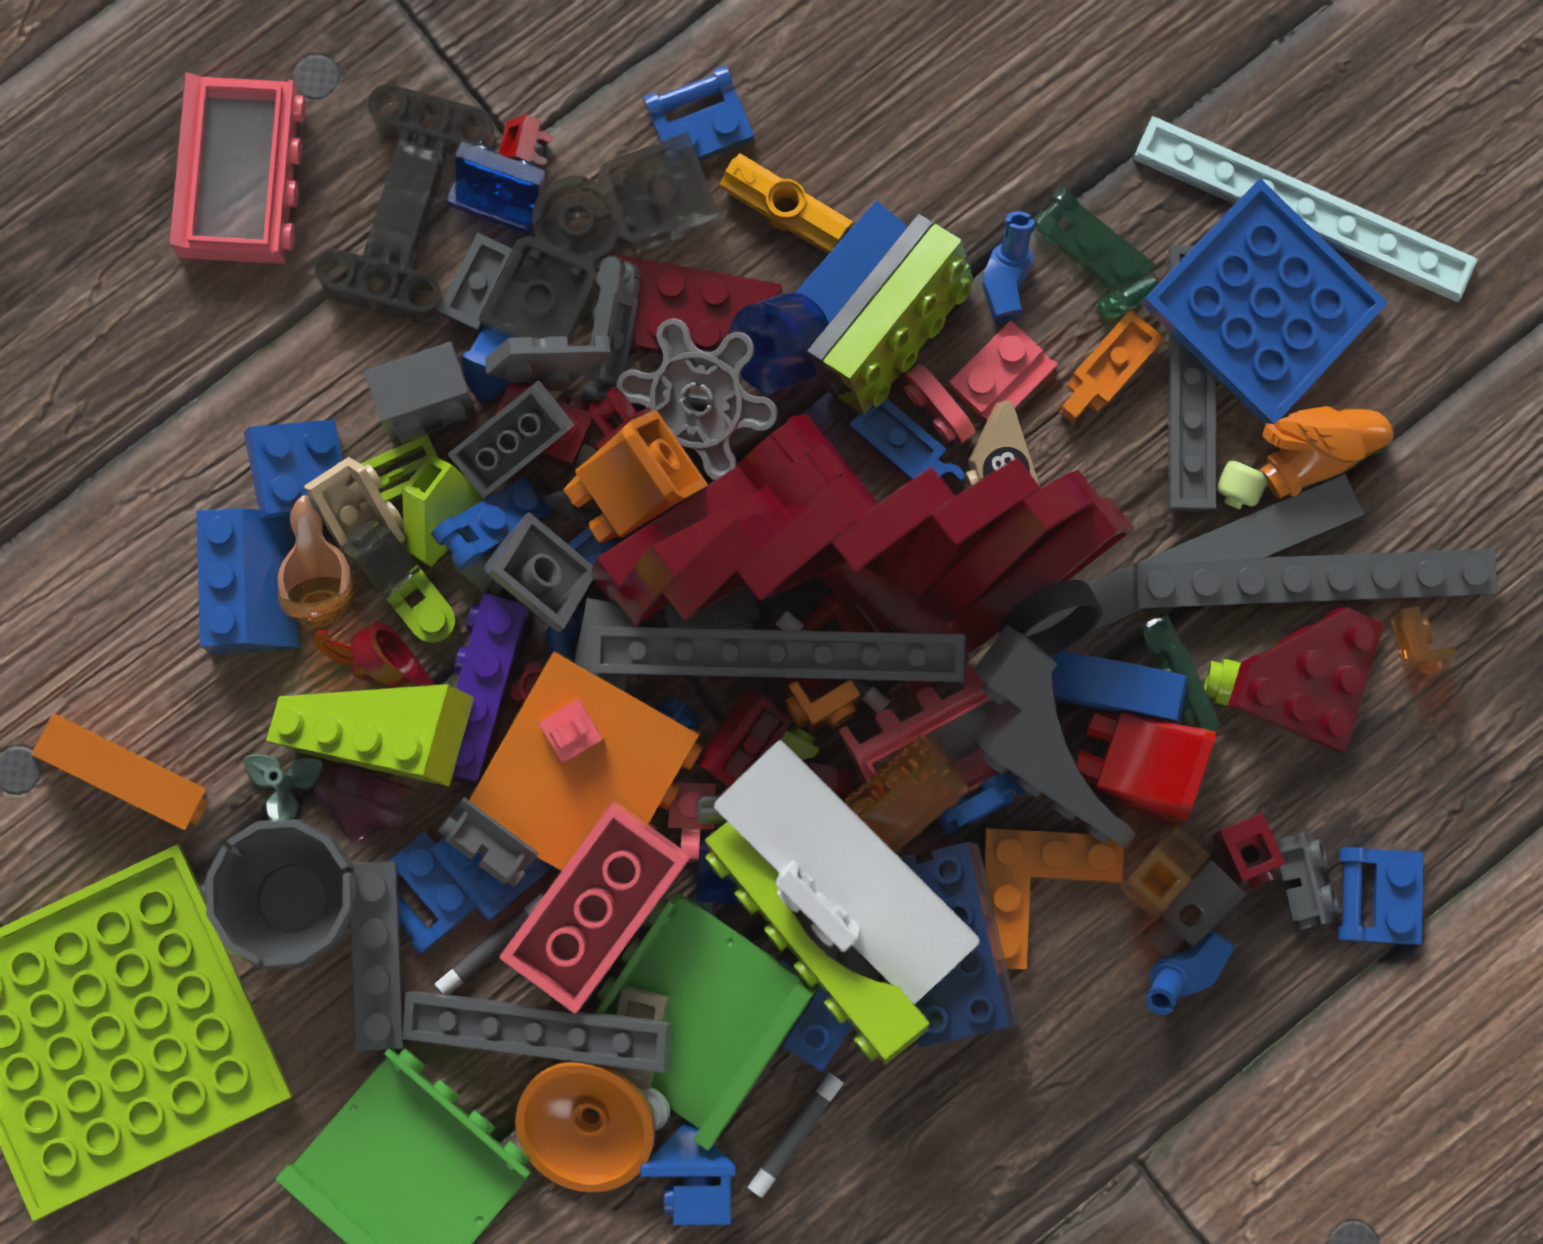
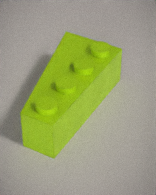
(384, 730)

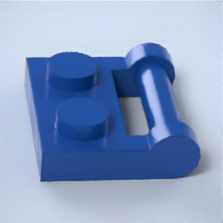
(710, 129)
(435, 889)
(1395, 896)

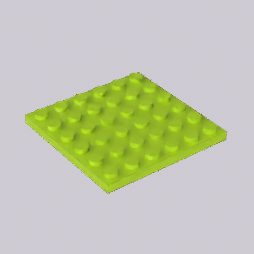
(122, 1034)

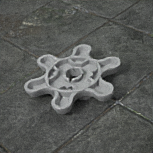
(715, 373)

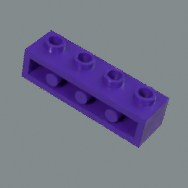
(487, 675)

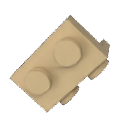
(350, 497)

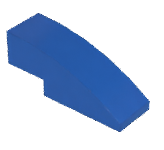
(1118, 686)

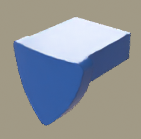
(474, 367)

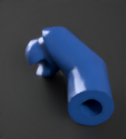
(563, 640)

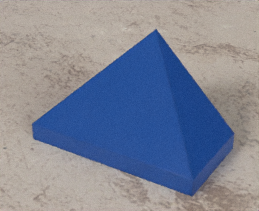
(685, 1157)

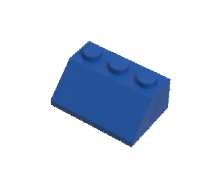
(240, 582)

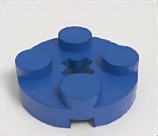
(995, 796)

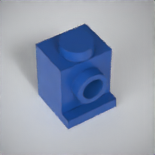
(699, 1201)

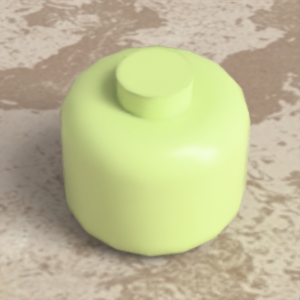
(1241, 484)

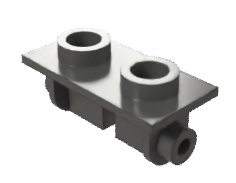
(474, 831)
(1314, 896)

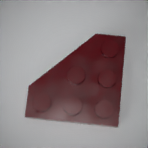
(1312, 678)

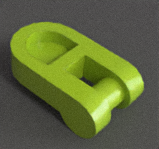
(430, 619)

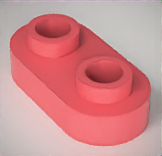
(926, 391)

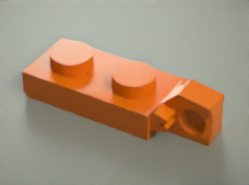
(1110, 365)

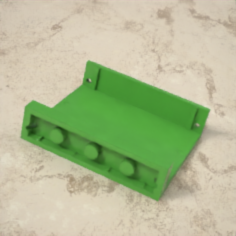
(725, 1004)
(406, 1163)

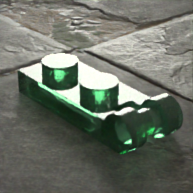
(1092, 243)

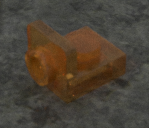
(1412, 640)

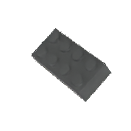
(511, 439)

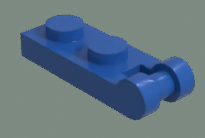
(489, 522)

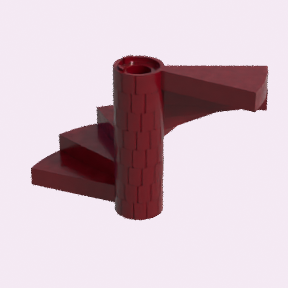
(894, 565)

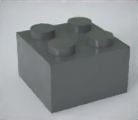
(421, 393)

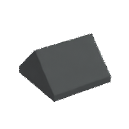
(540, 571)

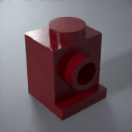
(1257, 835)

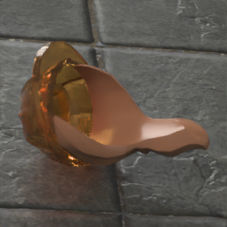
(315, 575)

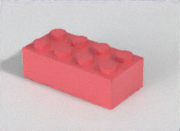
(594, 907)

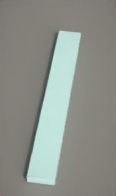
(1334, 219)

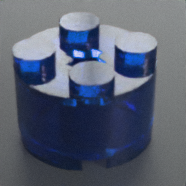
(781, 335)

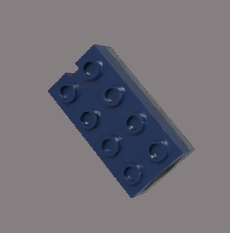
(978, 990)

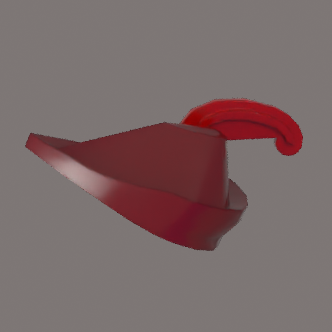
(376, 657)

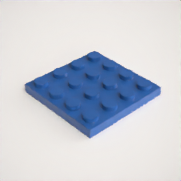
(1264, 303)

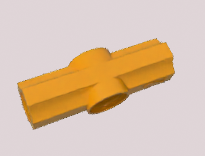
(761, 190)

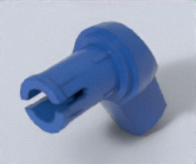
(1009, 269)
(1187, 972)

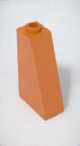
(120, 772)

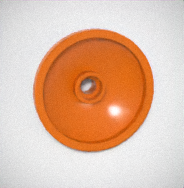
(571, 1143)

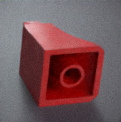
(1147, 764)

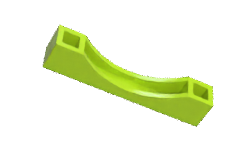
(876, 1010)

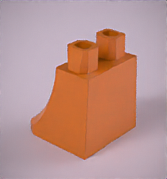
(635, 477)

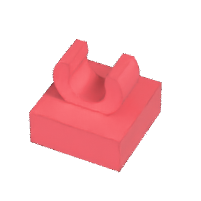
(571, 730)

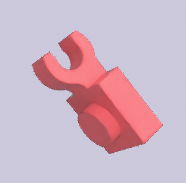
(683, 816)

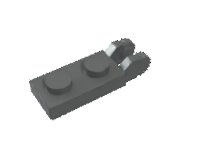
(614, 317)

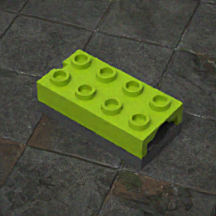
(892, 315)

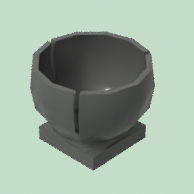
(281, 894)

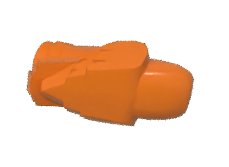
(1321, 445)

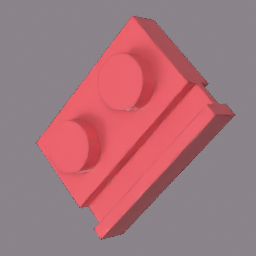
(1002, 371)

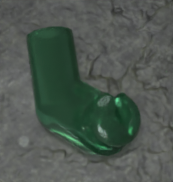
(1117, 303)

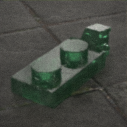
(1162, 638)

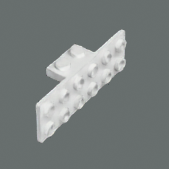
(844, 874)

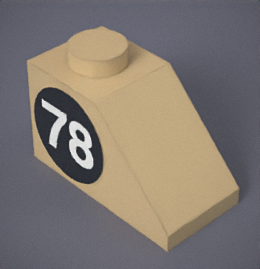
(999, 444)

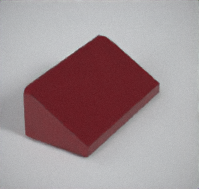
(744, 737)

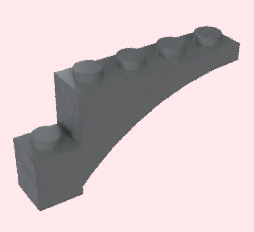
(1028, 737)

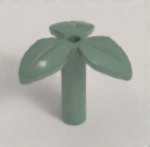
(267, 773)

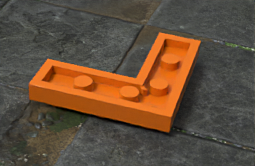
(1019, 855)

